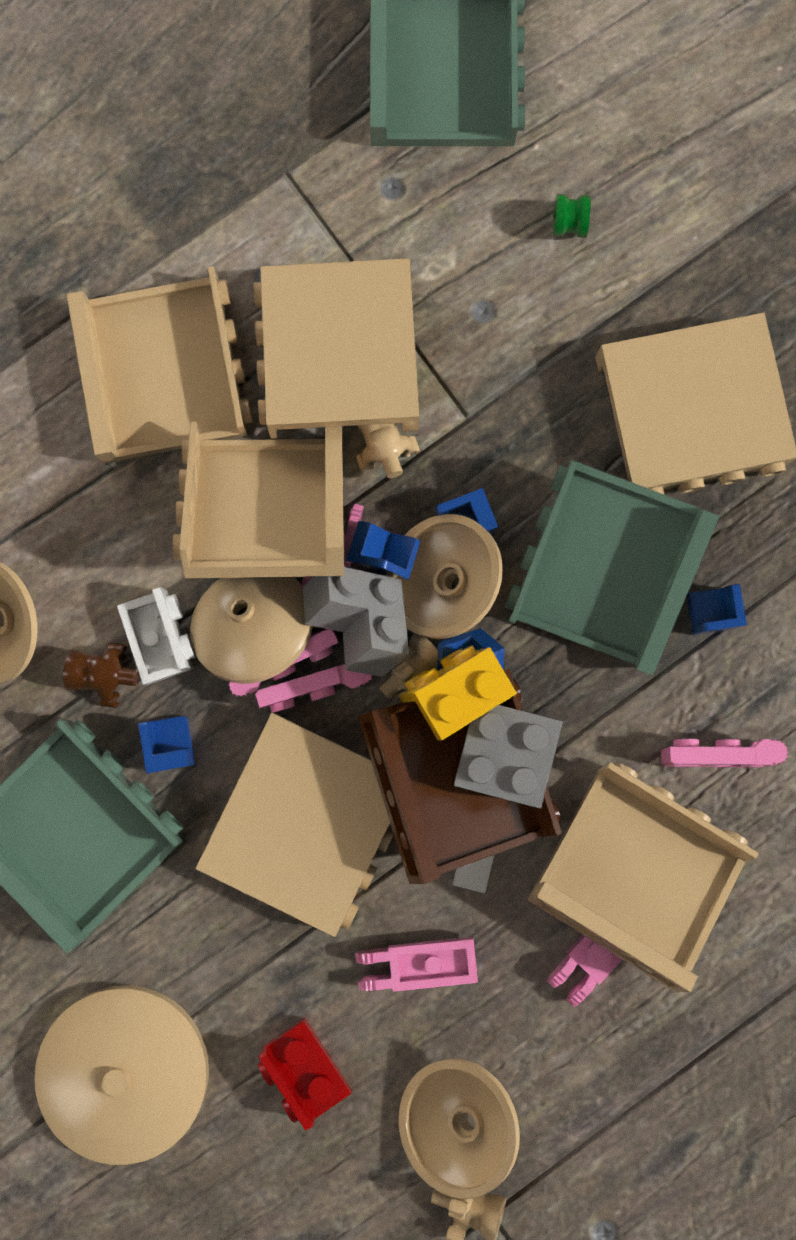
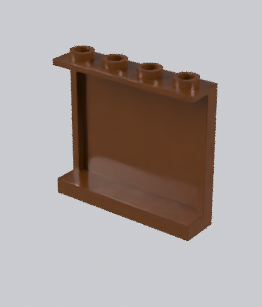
(432, 819)

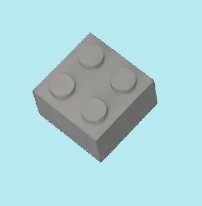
(509, 755)

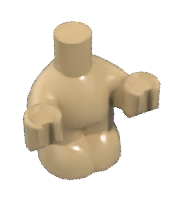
(385, 446)
(421, 657)
(479, 1213)

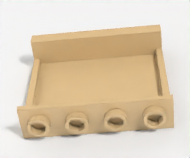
(337, 345)
(157, 365)
(699, 405)
(261, 507)
(301, 827)
(642, 875)

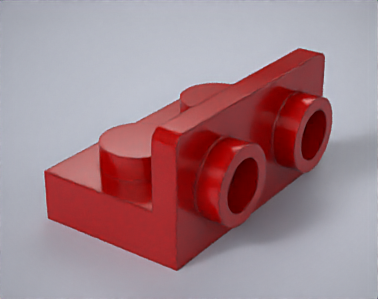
(302, 1073)

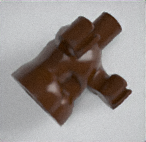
(99, 673)

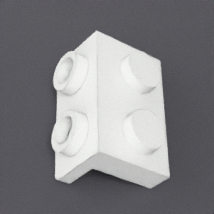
(156, 636)

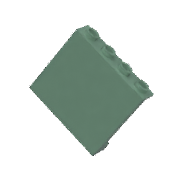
(446, 72)
(611, 565)
(78, 834)

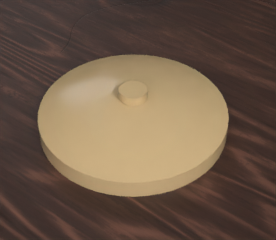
(121, 1075)

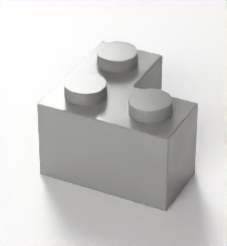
(366, 611)

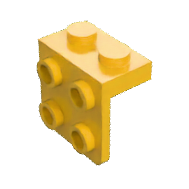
(460, 691)

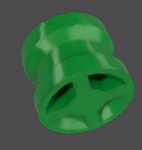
(571, 215)

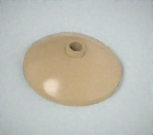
(450, 550)
(17, 625)
(260, 640)
(439, 1138)

